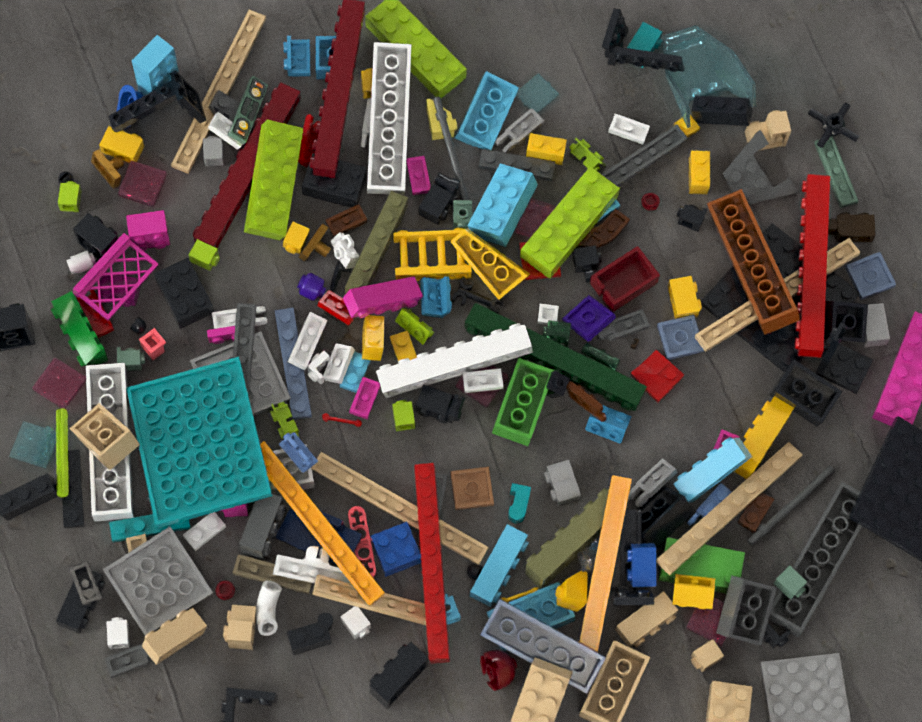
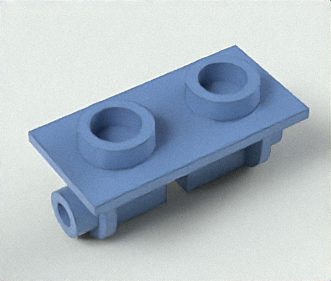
(298, 452)

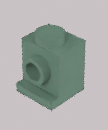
(462, 207)
(132, 358)

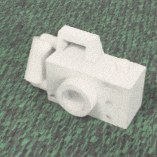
(345, 250)

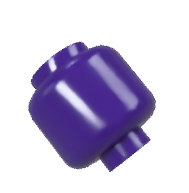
(311, 286)

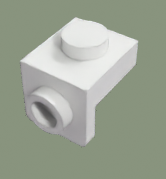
(317, 363)

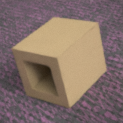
(706, 656)

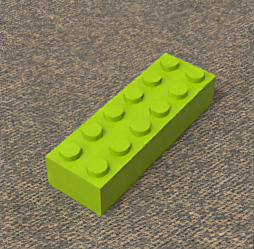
(429, 57)
(273, 180)
(569, 222)

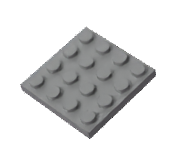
(266, 382)
(157, 581)
(805, 689)

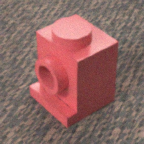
(153, 344)

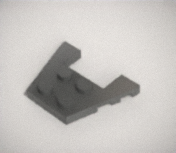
(747, 174)

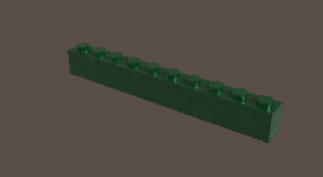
(552, 355)

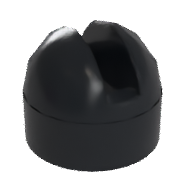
(69, 177)
(138, 326)
(474, 571)

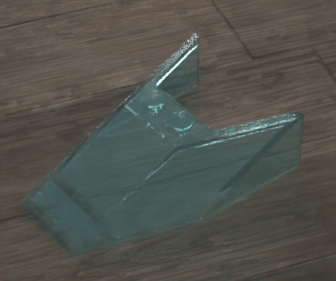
(708, 69)

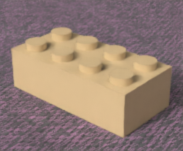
(614, 684)
(542, 692)
(728, 702)

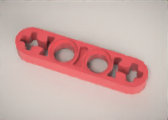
(365, 542)

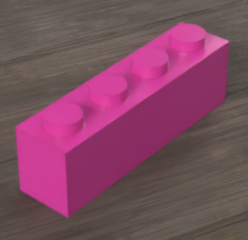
(383, 297)

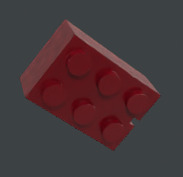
(625, 279)

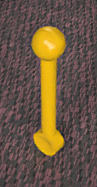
(519, 595)

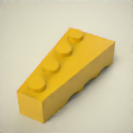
(491, 265)
(763, 434)

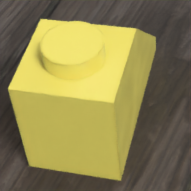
(435, 128)

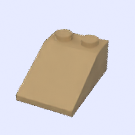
(105, 436)

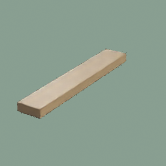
(387, 604)

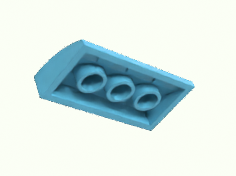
(486, 112)
(543, 607)

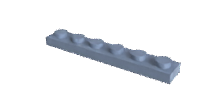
(294, 375)

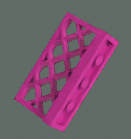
(102, 267)

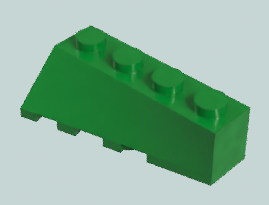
(79, 330)

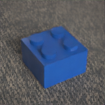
(396, 549)

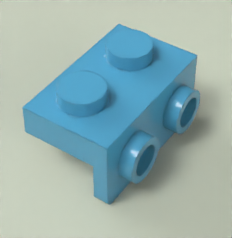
(297, 57)
(435, 297)
(612, 428)

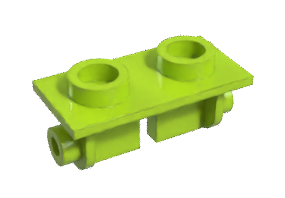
(582, 149)
(410, 322)
(281, 414)

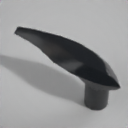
(337, 275)

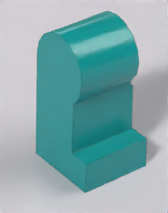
(518, 508)

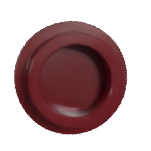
(650, 201)
(225, 590)

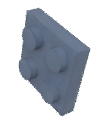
(870, 275)
(679, 337)

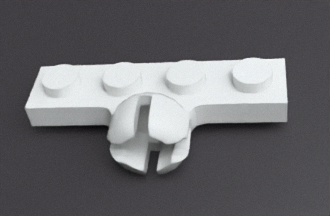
(309, 567)

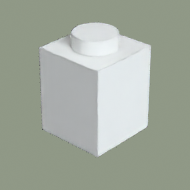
(356, 623)
(118, 633)

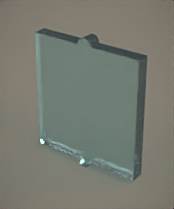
(537, 93)

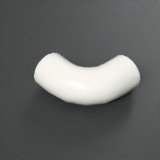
(266, 608)

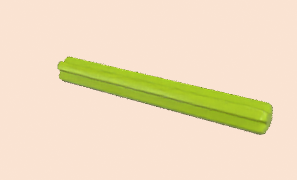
(62, 452)

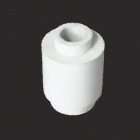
(81, 262)

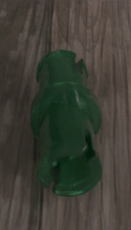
(600, 356)

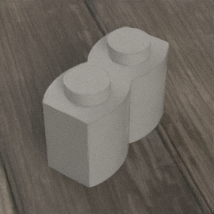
(562, 482)

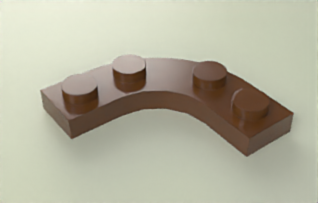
(606, 231)

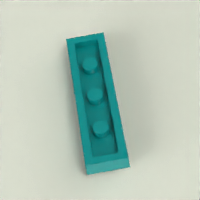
(141, 525)

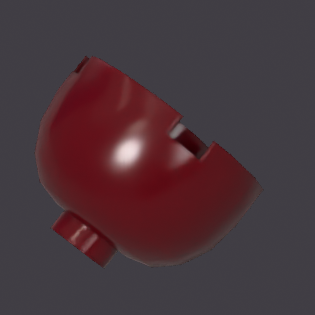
(499, 668)

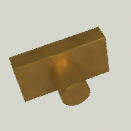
(107, 168)
(316, 244)

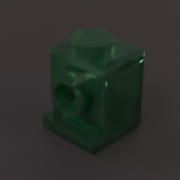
(557, 332)

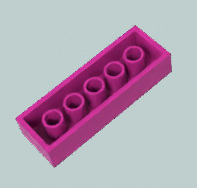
(904, 383)

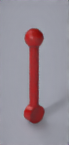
(326, 417)

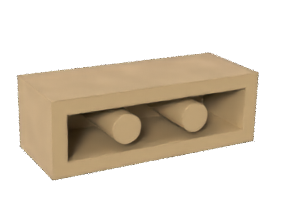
(647, 621)
(173, 635)

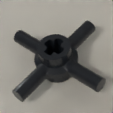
(833, 125)

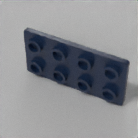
(296, 533)

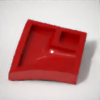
(658, 375)

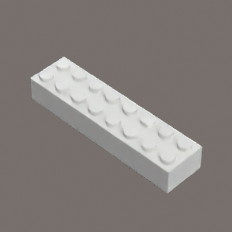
(389, 118)
(454, 361)
(110, 488)

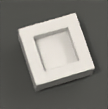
(546, 313)

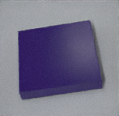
(589, 318)

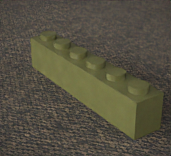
(378, 241)

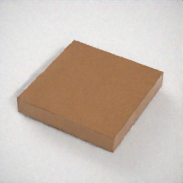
(472, 488)

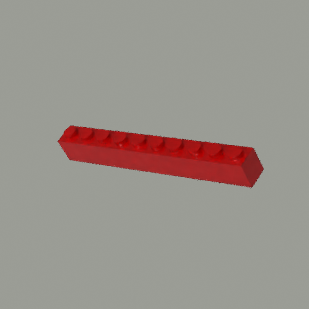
(814, 266)
(432, 563)

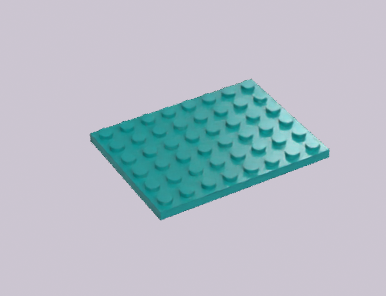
(198, 442)

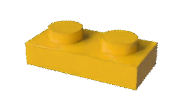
(403, 346)

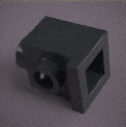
(691, 217)

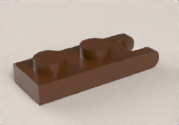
(586, 401)

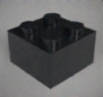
(94, 235)
(850, 314)

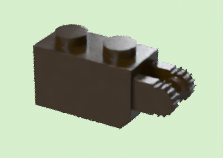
(856, 227)

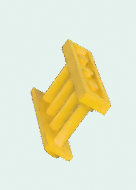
(456, 271)

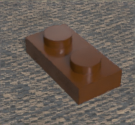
(346, 220)
(755, 512)

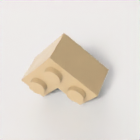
(775, 129)
(240, 627)

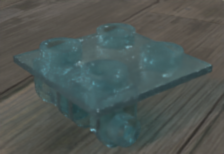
(34, 444)

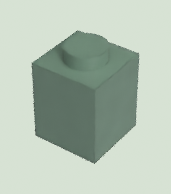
(791, 583)

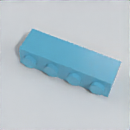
(713, 469)
(499, 565)

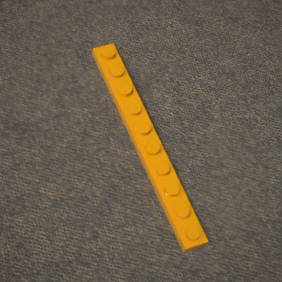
(320, 527)
(605, 562)

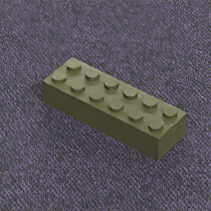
(568, 542)

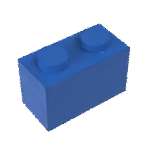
(642, 565)

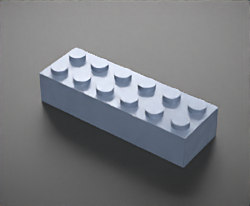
(533, 638)

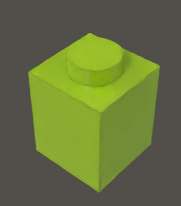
(69, 197)
(204, 255)
(403, 415)

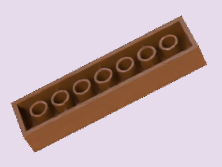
(753, 262)

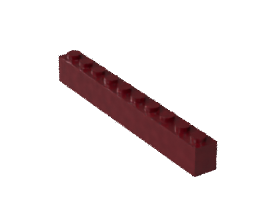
(338, 90)
(239, 181)

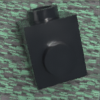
(556, 385)
(773, 638)

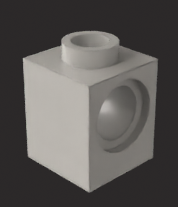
(213, 151)

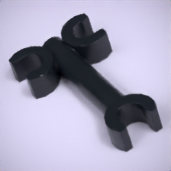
(464, 291)

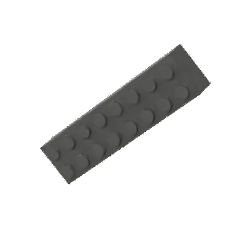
(819, 561)

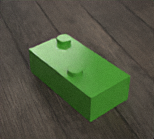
(522, 402)
(709, 563)

